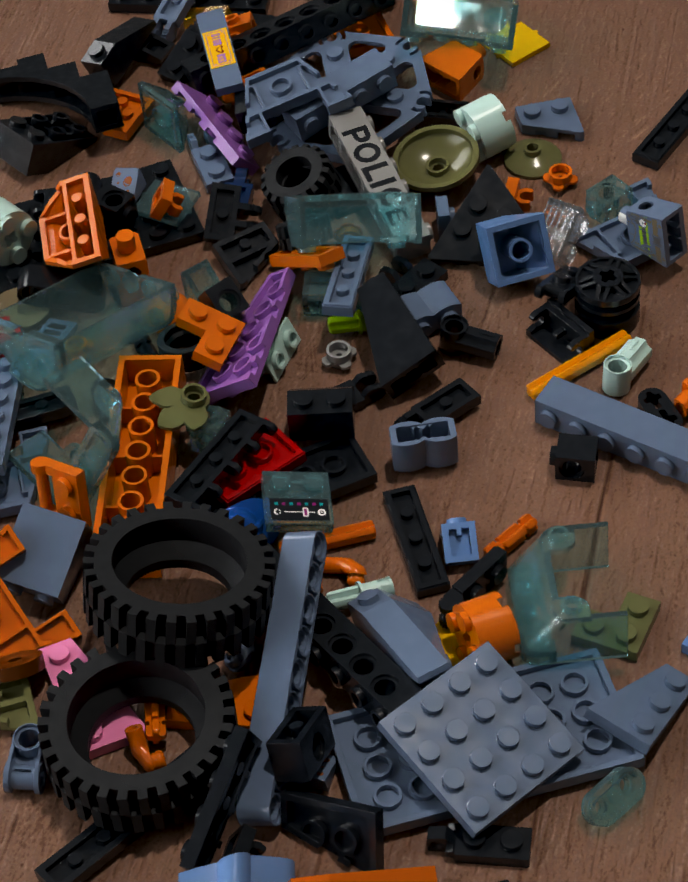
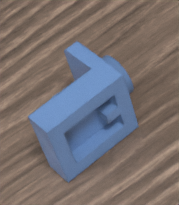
(459, 541)

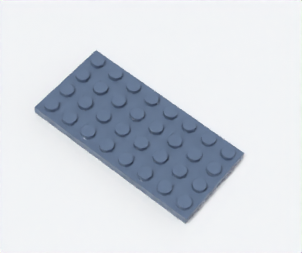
(382, 778)

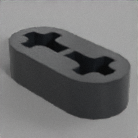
(665, 407)

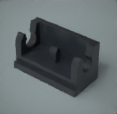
(559, 331)

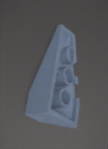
(401, 631)

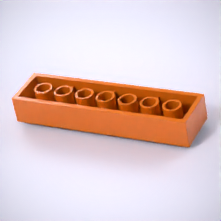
(146, 453)

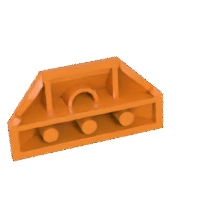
(73, 225)

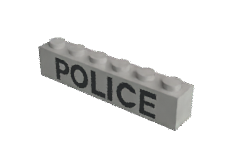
(370, 166)

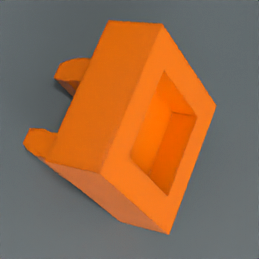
(522, 196)
(166, 200)

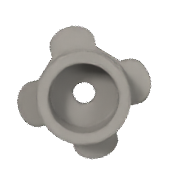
(339, 355)

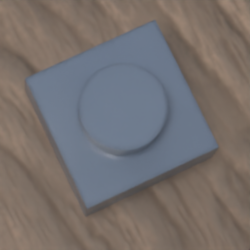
(443, 213)

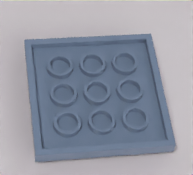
(480, 739)

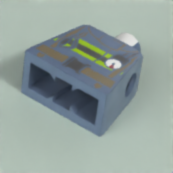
(656, 229)

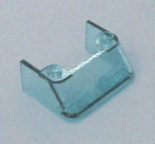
(353, 218)
(98, 407)
(562, 627)

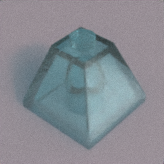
(164, 114)

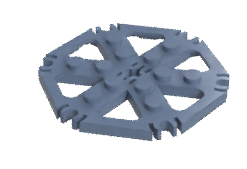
(398, 102)

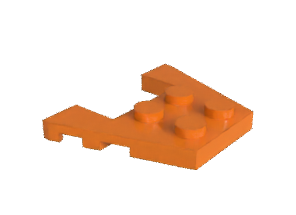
(15, 628)

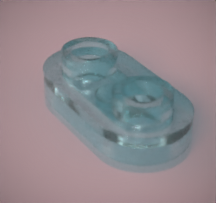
(611, 799)

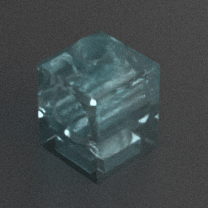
(607, 198)

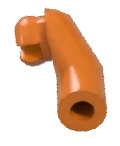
(141, 751)

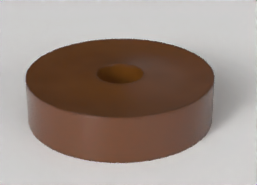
(21, 665)

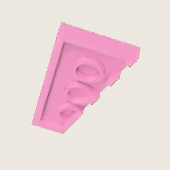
(111, 732)

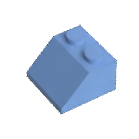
(515, 248)

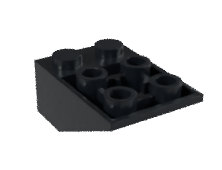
(42, 141)

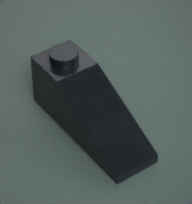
(118, 48)

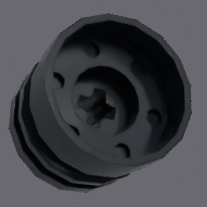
(608, 295)

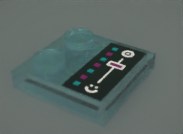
(297, 501)

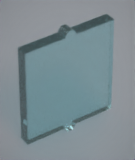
(144, 204)

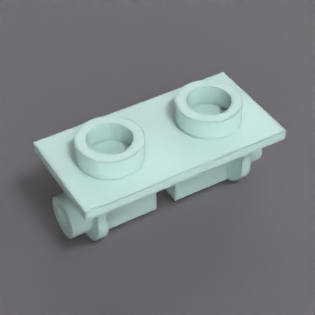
(282, 349)

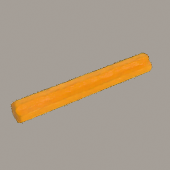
(581, 362)

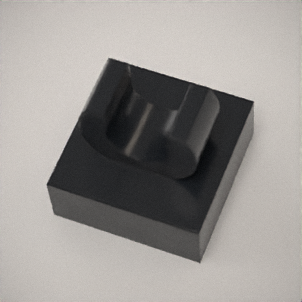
(243, 841)

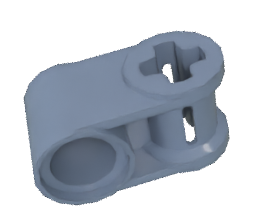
(25, 765)

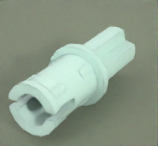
(341, 597)

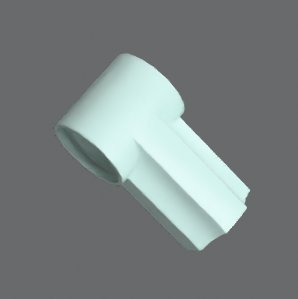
(624, 366)

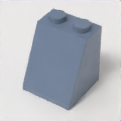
(51, 556)

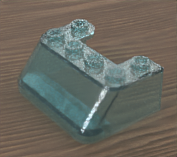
(462, 19)

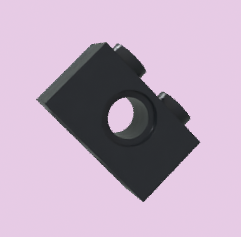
(300, 744)

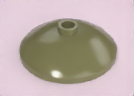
(436, 158)

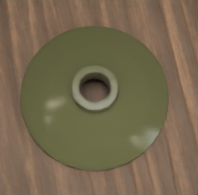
(531, 158)

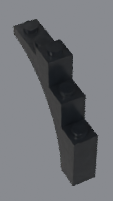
(61, 85)

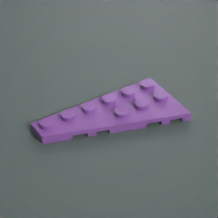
(251, 351)

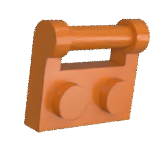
(68, 487)

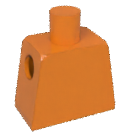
(455, 68)
(128, 251)

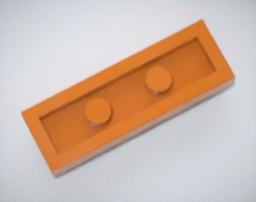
(322, 259)

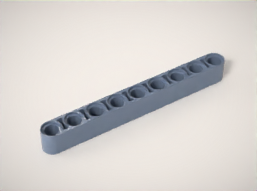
(282, 667)

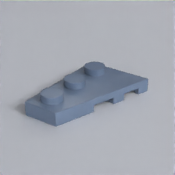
(642, 708)

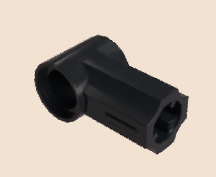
(459, 337)

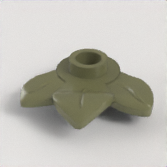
(182, 406)

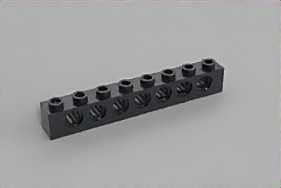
(284, 36)
(357, 662)

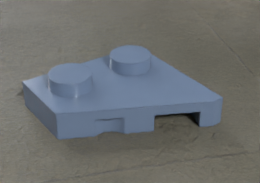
(550, 118)

